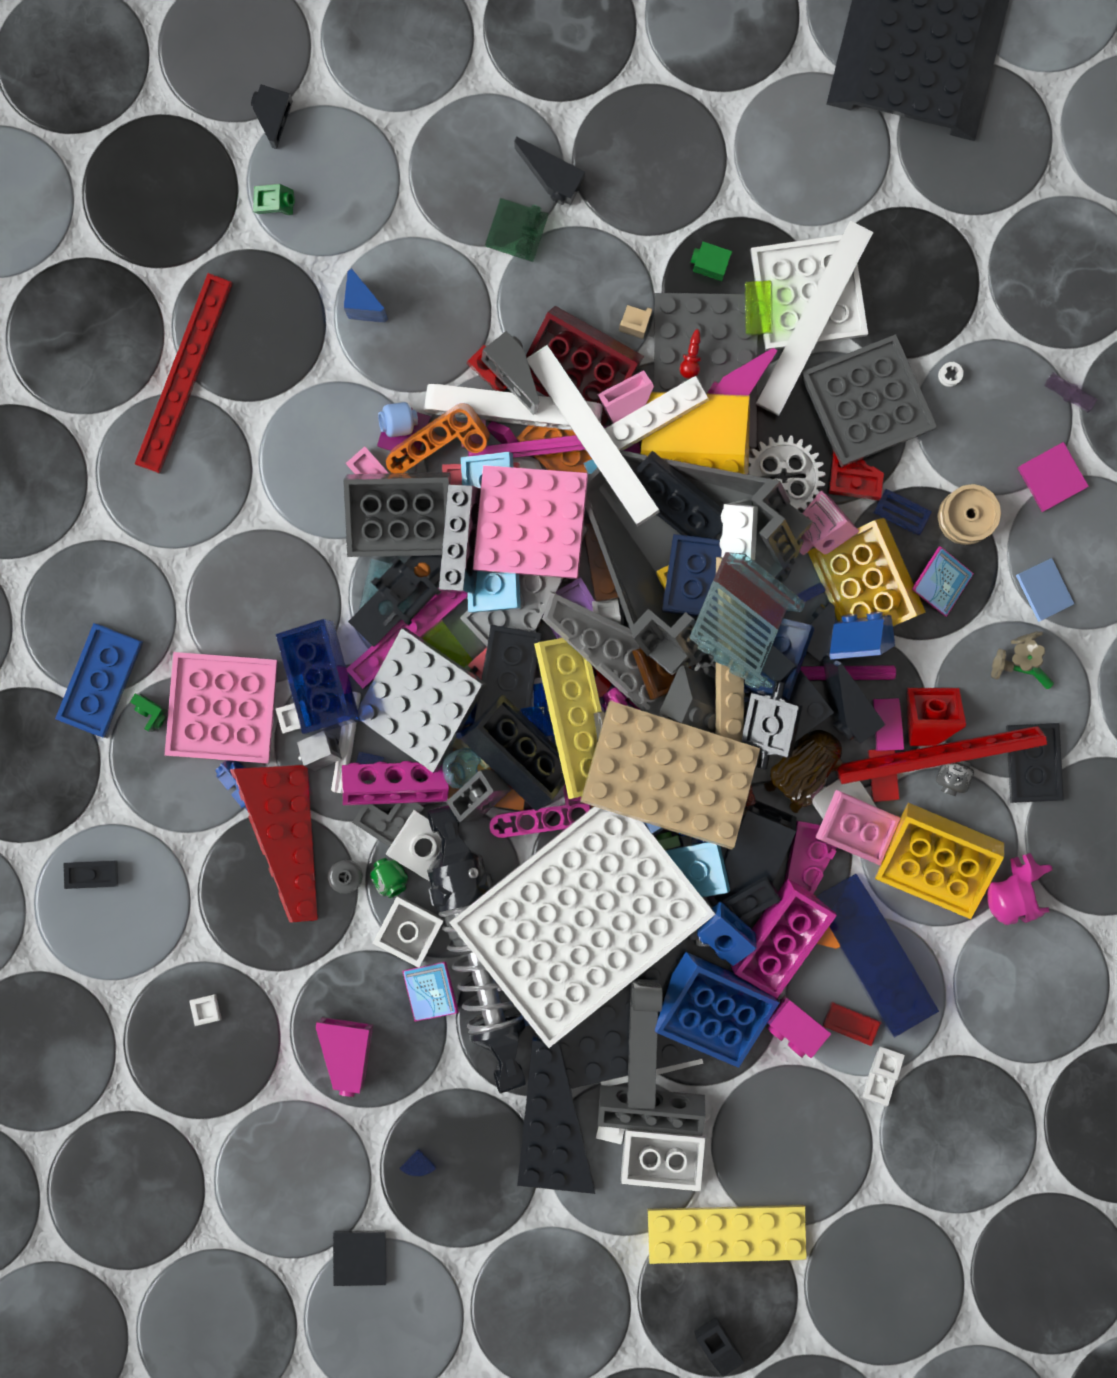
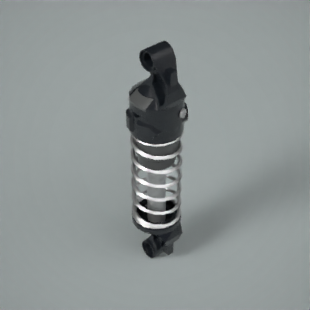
(456, 882)

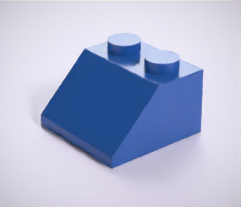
(862, 636)

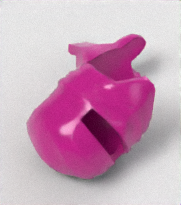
(1016, 896)

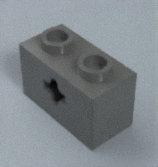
(478, 796)

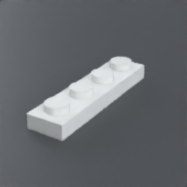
(657, 414)

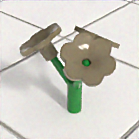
(1027, 658)

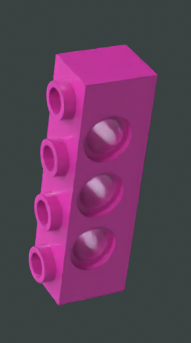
(386, 792)

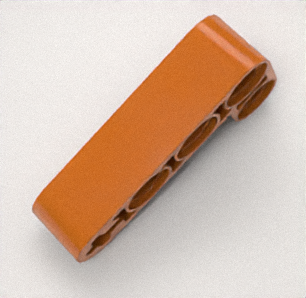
(434, 442)

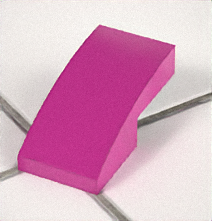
(891, 735)

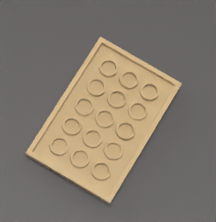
(670, 775)

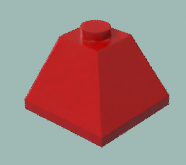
(933, 715)

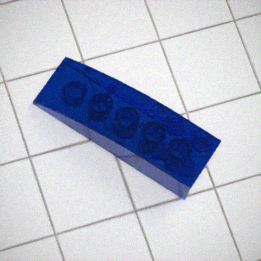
(877, 957)

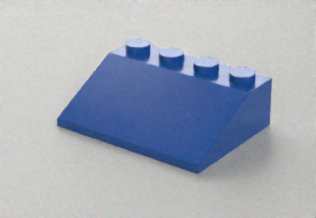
(714, 1010)

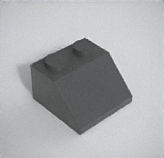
(692, 699)

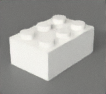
(662, 1160)

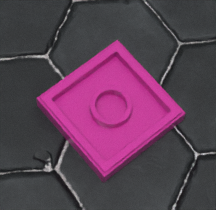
(1052, 477)

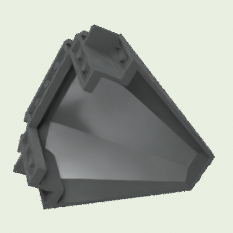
(639, 551)

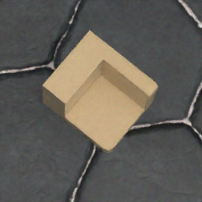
(635, 321)

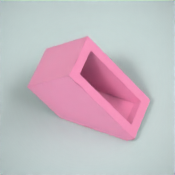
(626, 396)

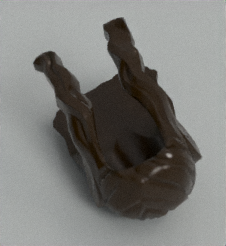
(808, 768)

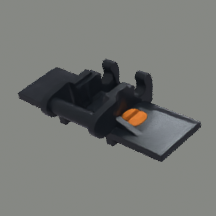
(396, 587)

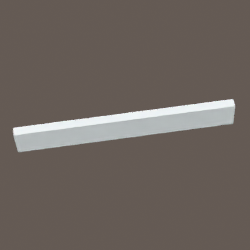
(814, 318)
(592, 436)

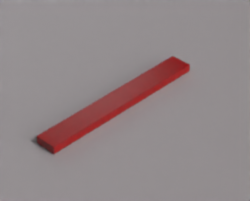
(183, 373)
(941, 755)

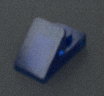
(539, 714)

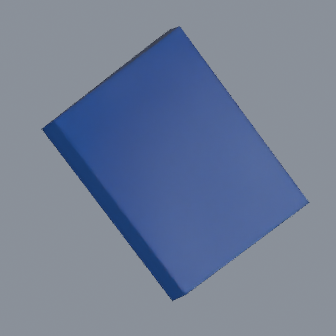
(360, 302)

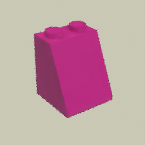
(345, 1053)

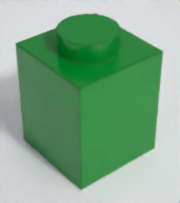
(711, 261)

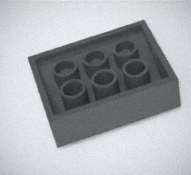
(395, 513)

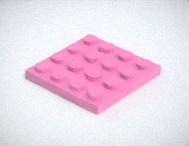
(530, 522)
(221, 707)

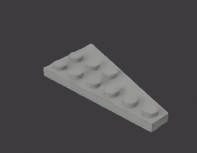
(533, 598)

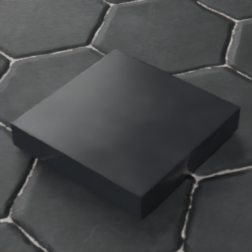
(359, 1258)

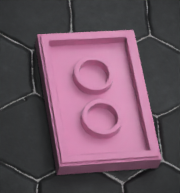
(858, 827)

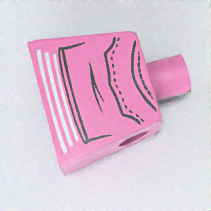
(829, 525)

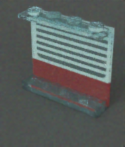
(743, 617)

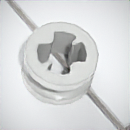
(958, 377)

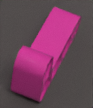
(539, 817)

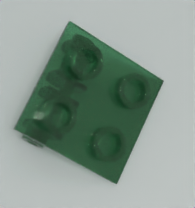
(517, 229)

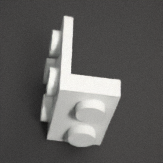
(739, 528)

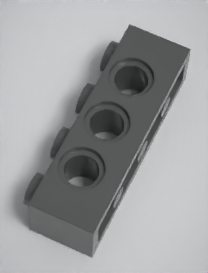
(672, 1113)

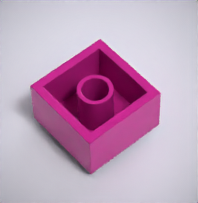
(798, 1027)

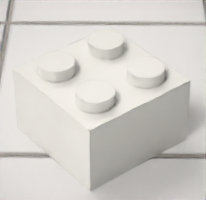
(408, 931)

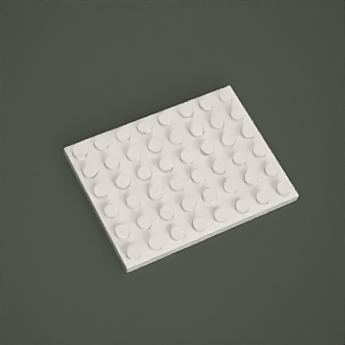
(581, 920)

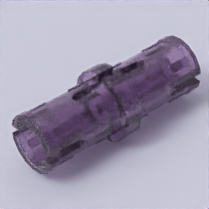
(1070, 392)

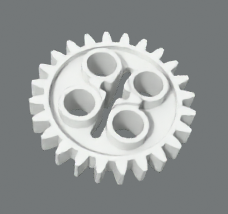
(780, 454)

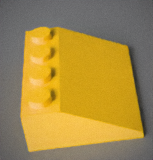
(707, 436)
(868, 576)
(940, 861)

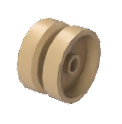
(983, 510)

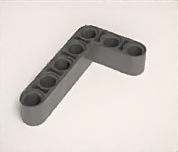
(644, 1009)

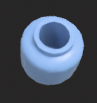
(397, 419)

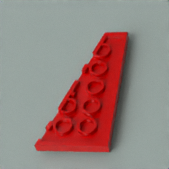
(282, 824)

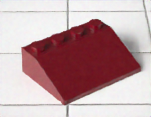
(586, 355)

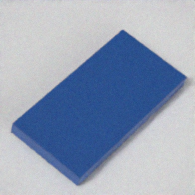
(99, 680)

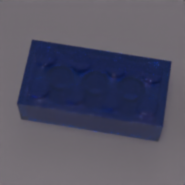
(317, 677)

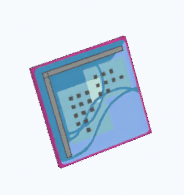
(942, 581)
(430, 991)

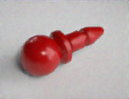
(690, 365)

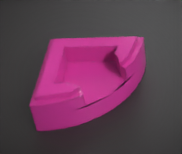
(501, 433)

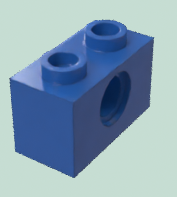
(739, 939)

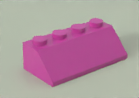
(784, 938)

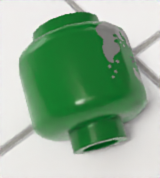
(389, 877)

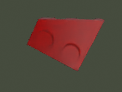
(856, 480)

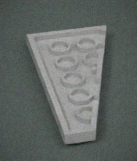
(604, 646)

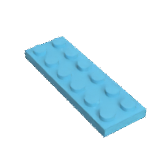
(493, 589)

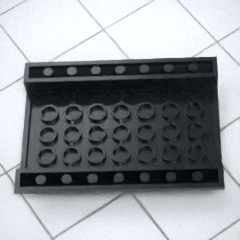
(920, 59)

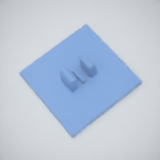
(1045, 589)

